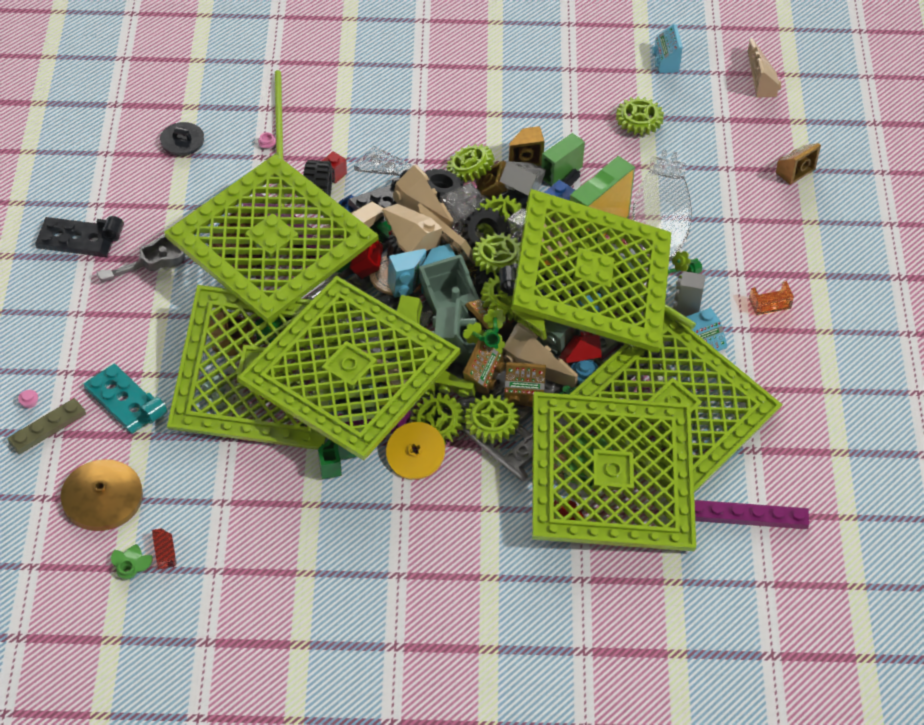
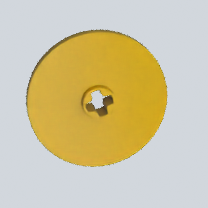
(413, 465)

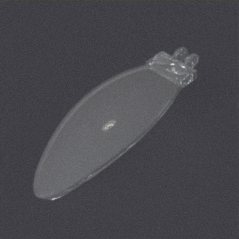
(665, 200)

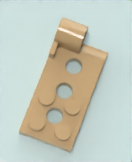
(450, 236)

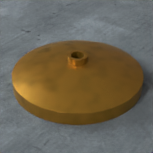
(101, 495)

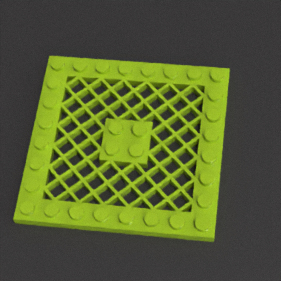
(271, 237)
(594, 270)
(349, 367)
(676, 392)
(238, 427)
(612, 472)

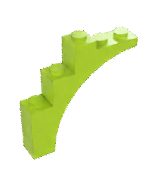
(447, 382)

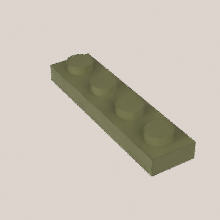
(46, 426)

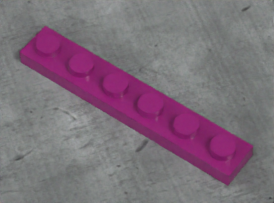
(751, 514)

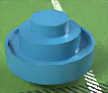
(584, 369)

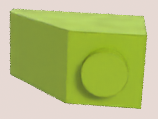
(532, 322)

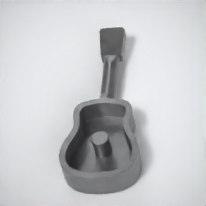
(152, 257)

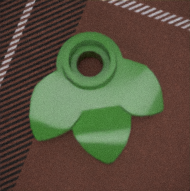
(132, 560)

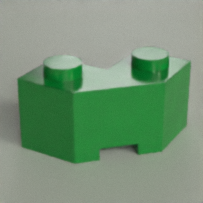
(329, 459)

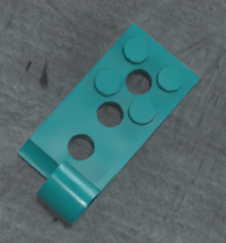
(149, 407)

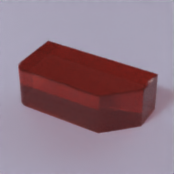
(164, 548)

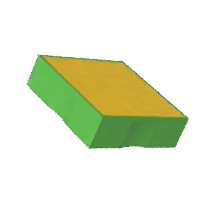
(608, 190)

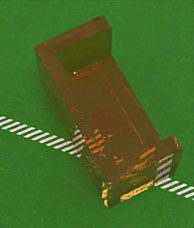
(771, 301)

